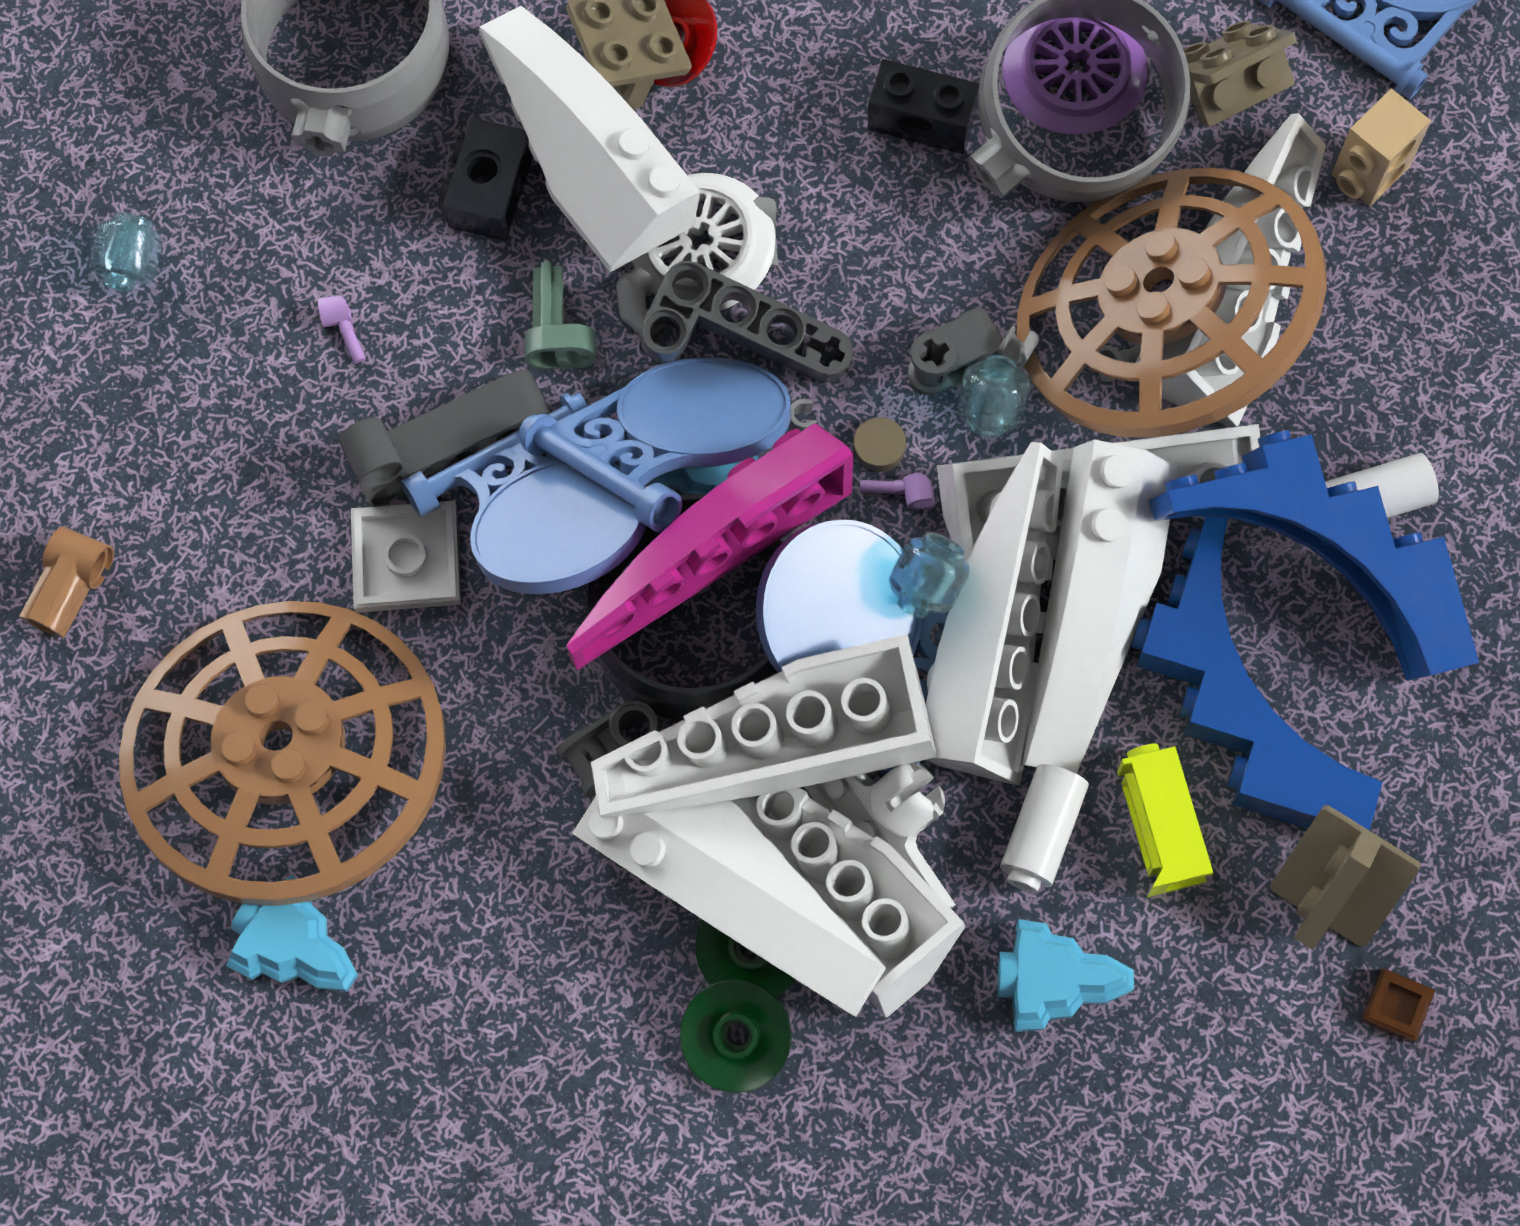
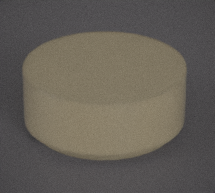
(879, 444)

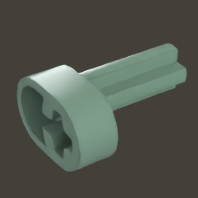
(550, 341)

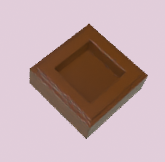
(1397, 1005)

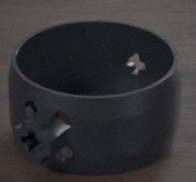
(665, 699)

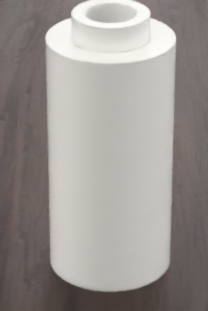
(1402, 483)
(1043, 827)

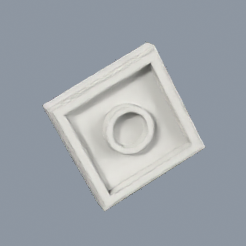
(405, 558)

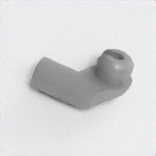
(632, 301)

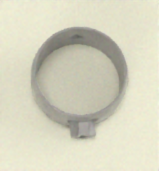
(372, 107)
(1002, 159)

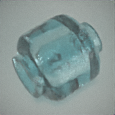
(126, 251)
(993, 396)
(929, 575)

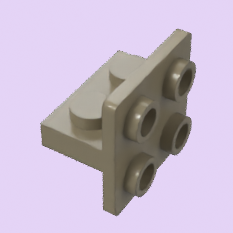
(629, 43)
(1238, 70)
(1343, 879)

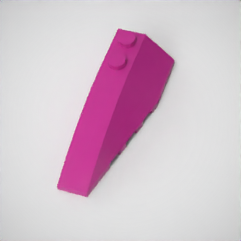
(719, 533)

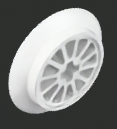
(754, 250)

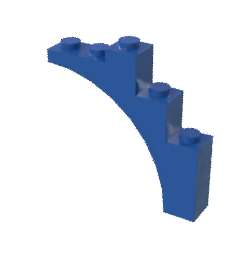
(1401, 578)
(1193, 644)

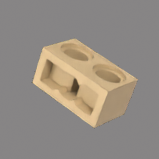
(1380, 148)

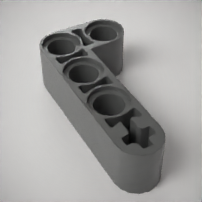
(749, 333)
(439, 436)

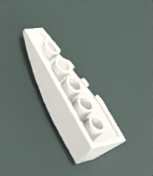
(591, 145)
(1293, 165)
(973, 487)
(1098, 593)
(987, 648)
(793, 730)
(743, 886)
(865, 887)

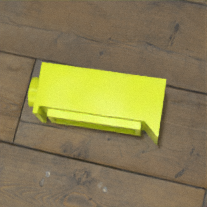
(1164, 819)

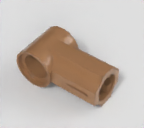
(70, 569)

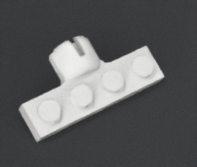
(890, 811)

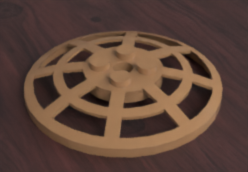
(1178, 311)
(287, 773)

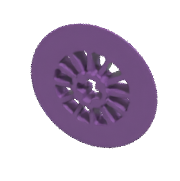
(1075, 117)

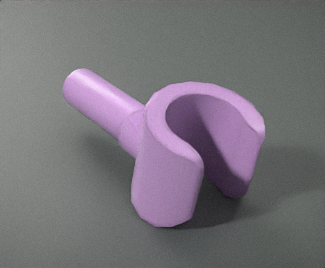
(335, 312)
(915, 486)

